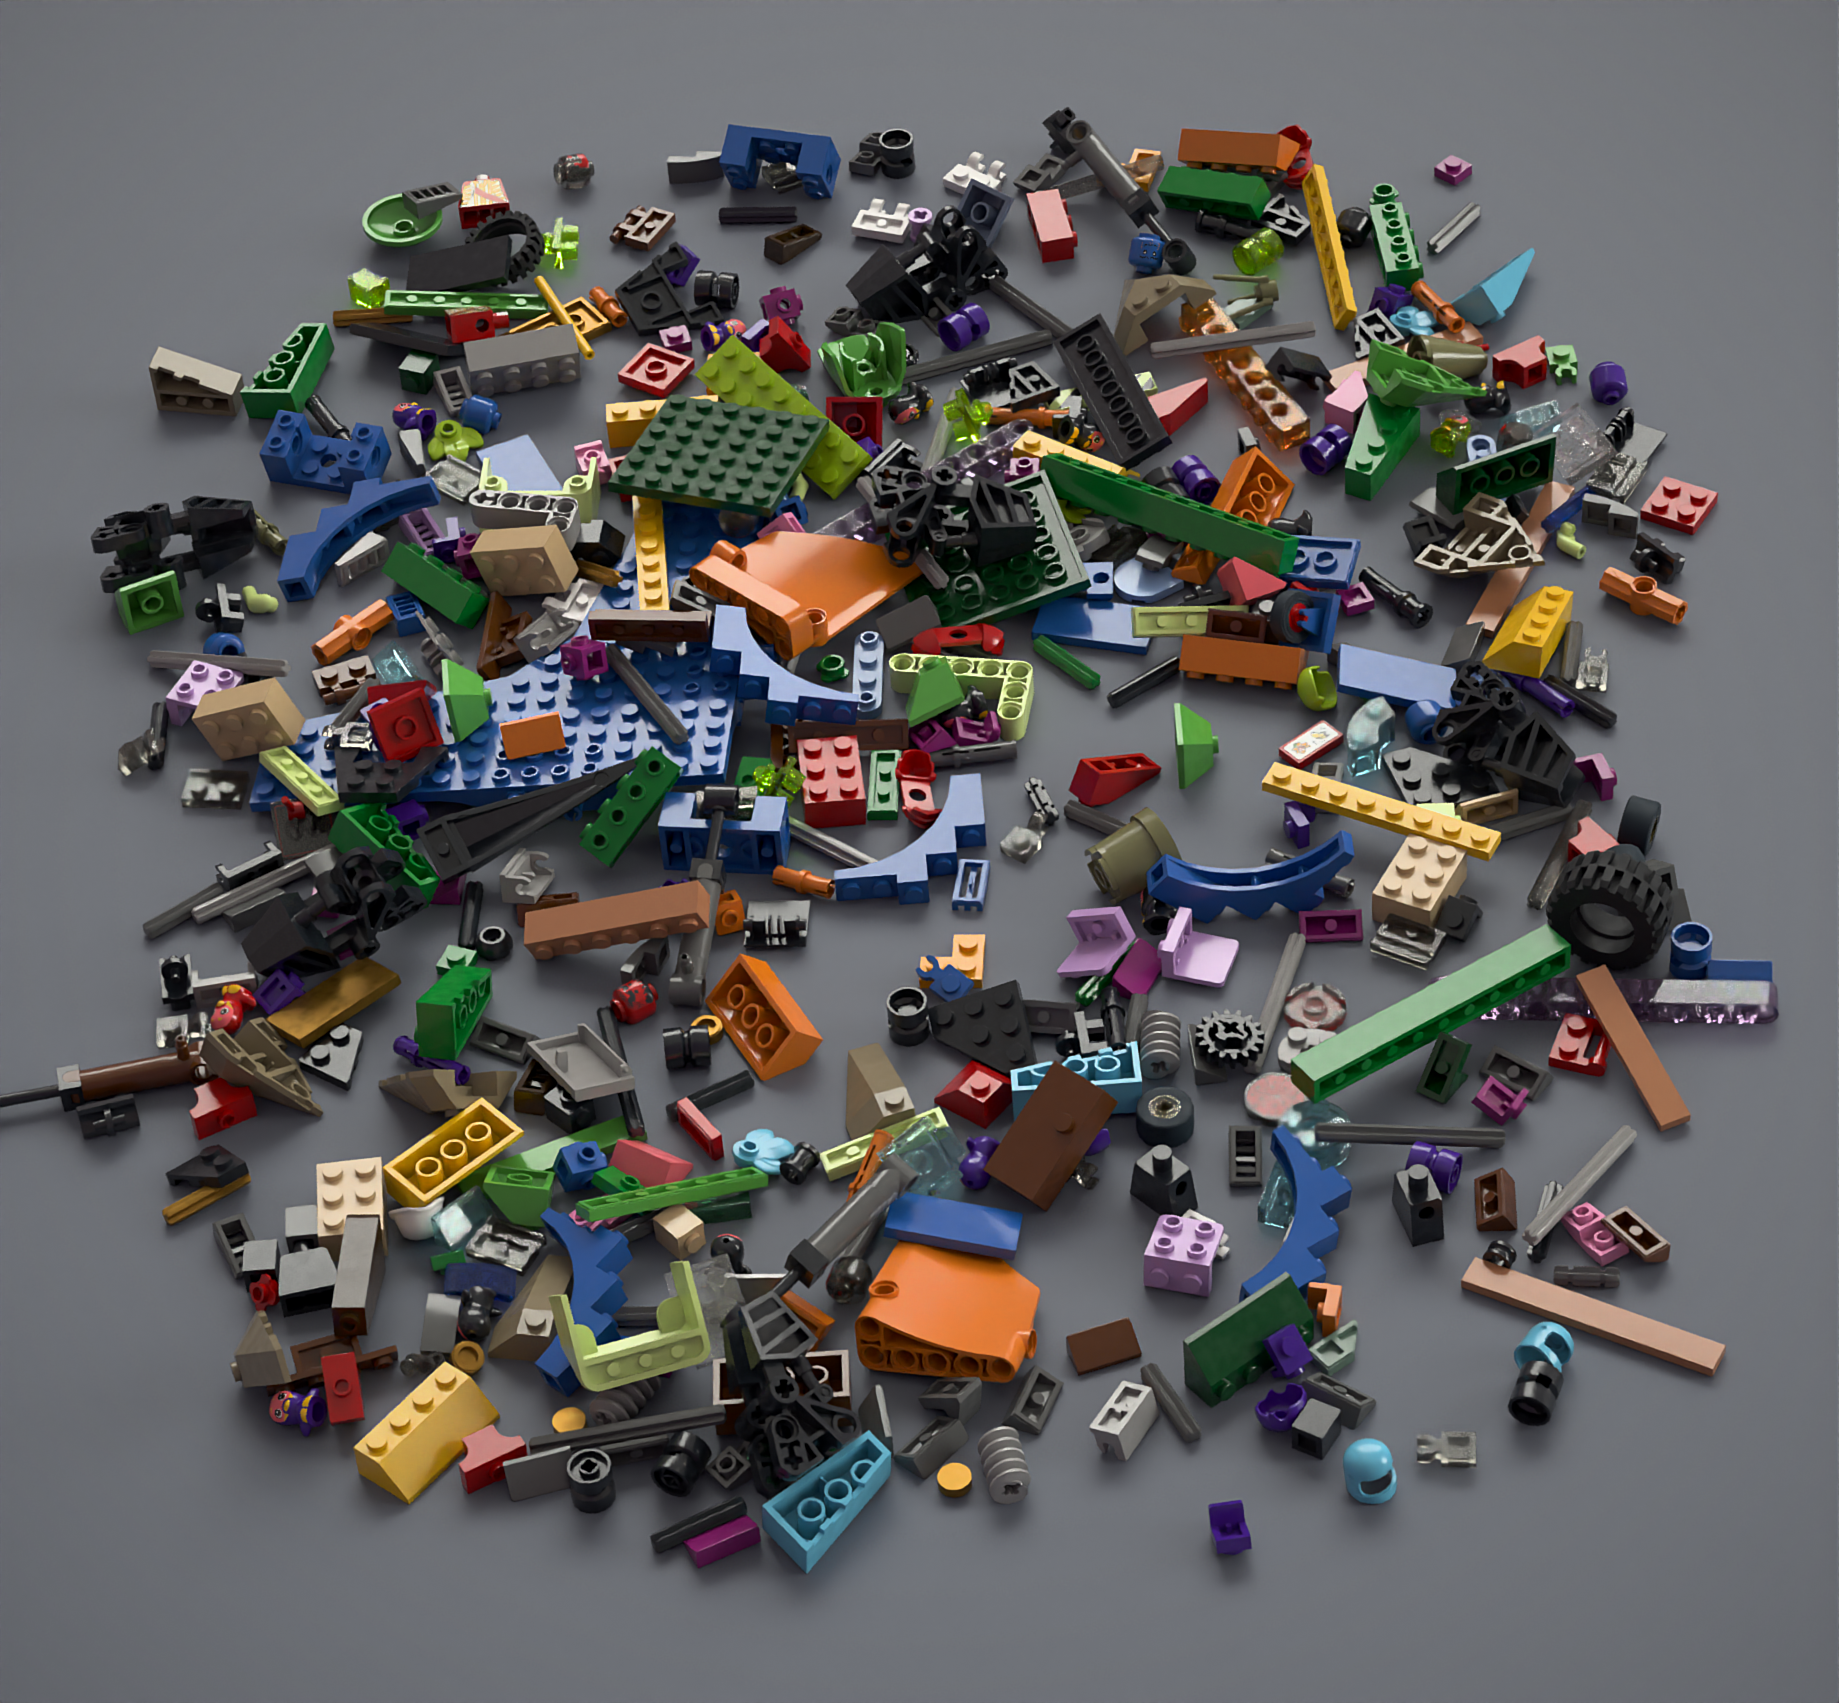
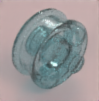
(1301, 1121)

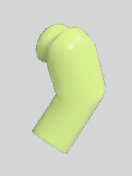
(800, 487)
(1566, 541)
(259, 602)

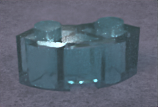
(1368, 734)

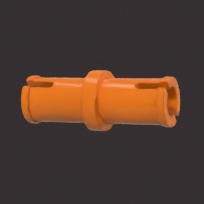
(608, 306)
(803, 882)

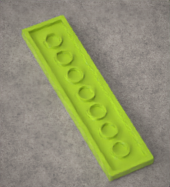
(748, 381)

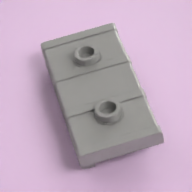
(583, 1064)

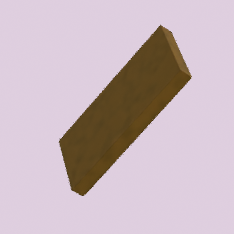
(584, 315)
(333, 1001)

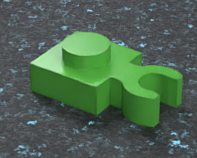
(1562, 362)

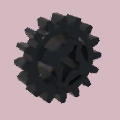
(1229, 1039)

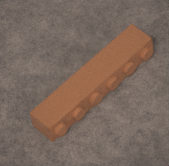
(617, 920)

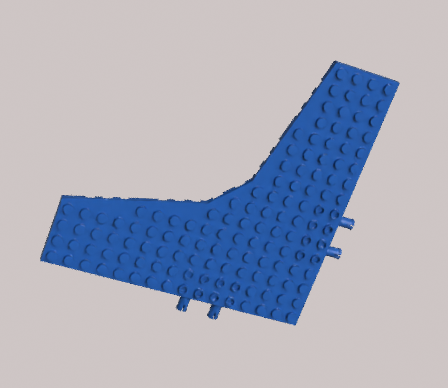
(598, 715)

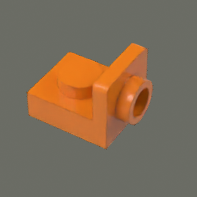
(729, 913)
(1328, 1303)

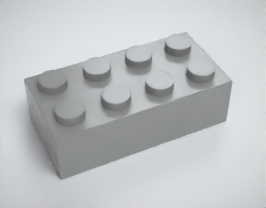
(522, 360)

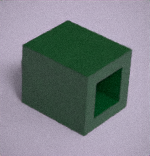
(418, 370)

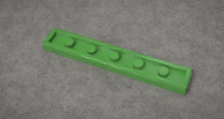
(435, 302)
(544, 1156)
(671, 1194)

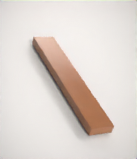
(1468, 335)
(1633, 1048)

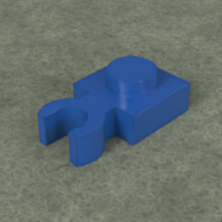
(947, 983)

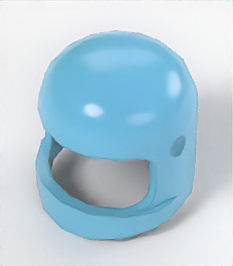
(1545, 1341)
(1368, 1461)

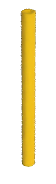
(563, 316)

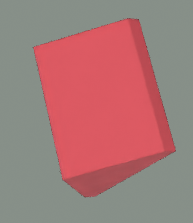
(1247, 582)
(648, 1163)

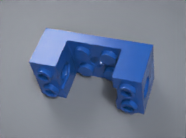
(811, 154)
(298, 457)
(753, 845)

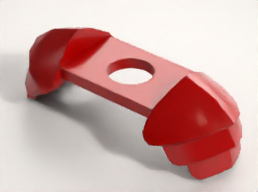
(1296, 176)
(931, 640)
(915, 774)

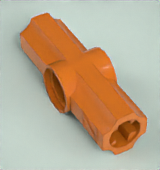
(1643, 595)
(352, 632)

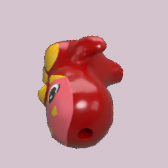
(229, 1010)

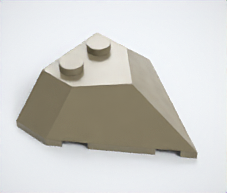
(1149, 295)
(1485, 545)
(259, 1061)
(437, 1092)

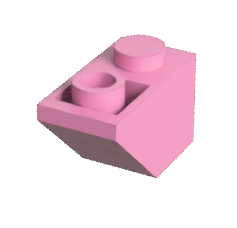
(1346, 403)

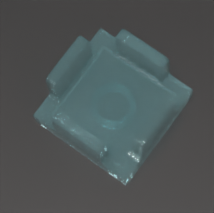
(930, 1153)

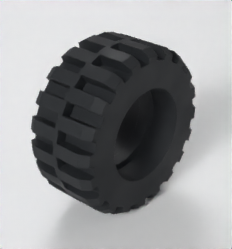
(1623, 886)

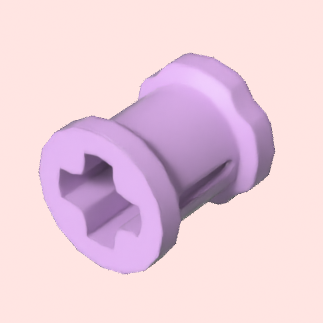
(923, 216)

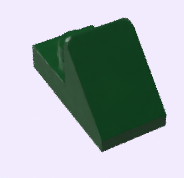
(1444, 1068)

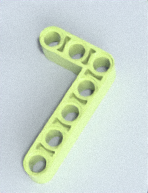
(997, 679)

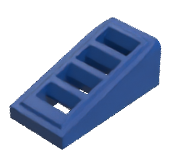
(403, 609)

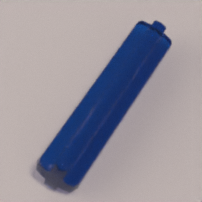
(1565, 511)

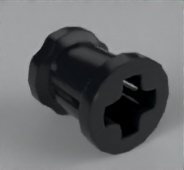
(799, 1163)

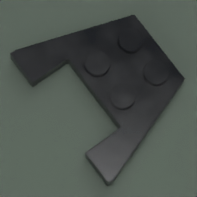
(653, 301)
(381, 782)

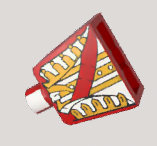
(480, 200)
(462, 323)

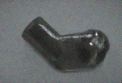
(421, 1363)

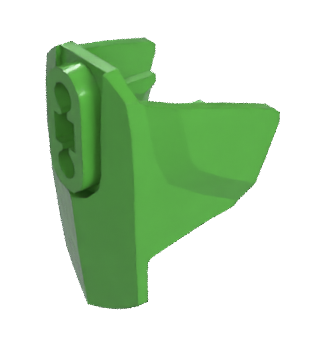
(868, 364)

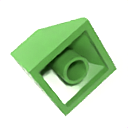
(149, 602)
(933, 691)
(465, 699)
(1193, 745)
(520, 1193)

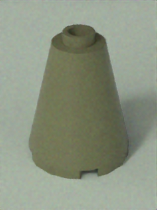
(1452, 356)

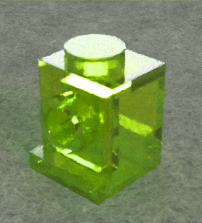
(368, 288)

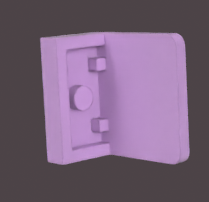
(197, 681)
(1102, 940)
(1195, 955)
(1182, 1254)

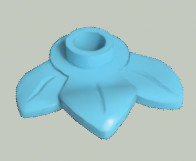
(1411, 320)
(762, 1151)

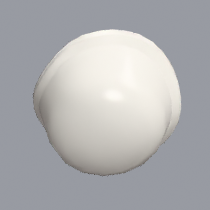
(416, 1222)

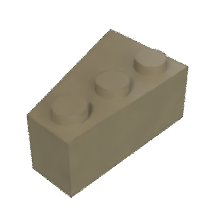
(194, 385)

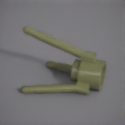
(1264, 293)

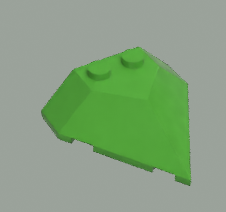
(1413, 381)

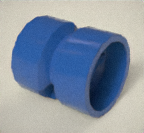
(1690, 951)

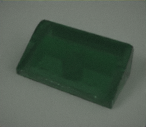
(722, 1208)

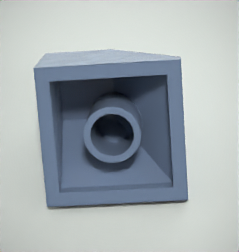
(985, 209)

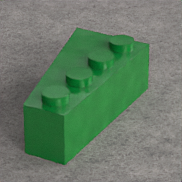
(290, 373)
(1379, 445)
(373, 827)
(451, 1011)

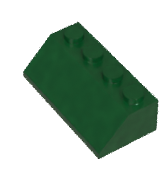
(1498, 474)
(1231, 1347)

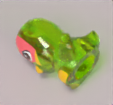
(1449, 434)

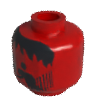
(634, 1001)

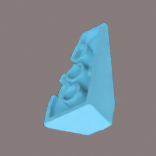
(1495, 293)

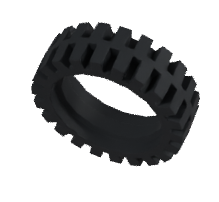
(508, 225)

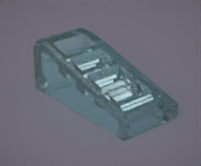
(1534, 416)

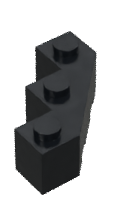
(598, 543)

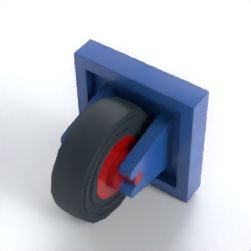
(1305, 619)

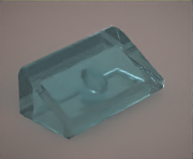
(396, 664)
(1276, 1201)
(461, 1219)

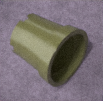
(1126, 855)

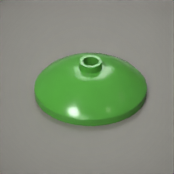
(396, 227)

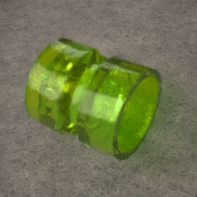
(1257, 251)

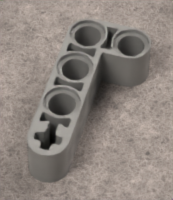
(515, 510)

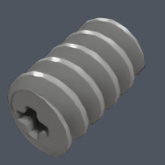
(1159, 1044)
(623, 1401)
(1004, 1465)

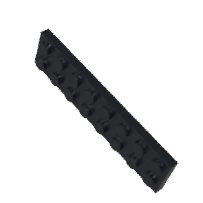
(1112, 392)

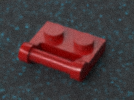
(1573, 1044)

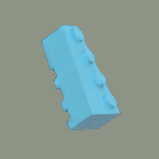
(1110, 1070)
(826, 1500)

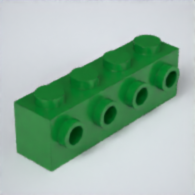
(1215, 191)
(1394, 245)
(435, 584)
(631, 806)

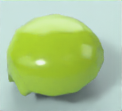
(1316, 689)

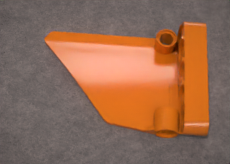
(801, 585)
(947, 1315)

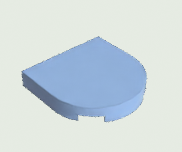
(1141, 584)

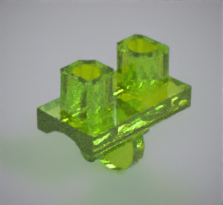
(562, 242)
(971, 415)
(786, 776)

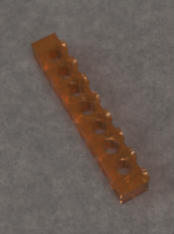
(1247, 378)

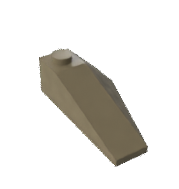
(874, 1092)
(529, 1322)
(259, 1356)

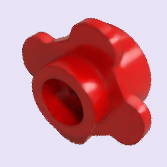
(264, 1292)

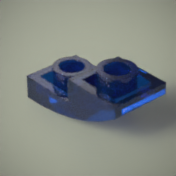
(467, 1275)

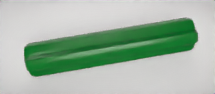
(1066, 662)
(1092, 987)

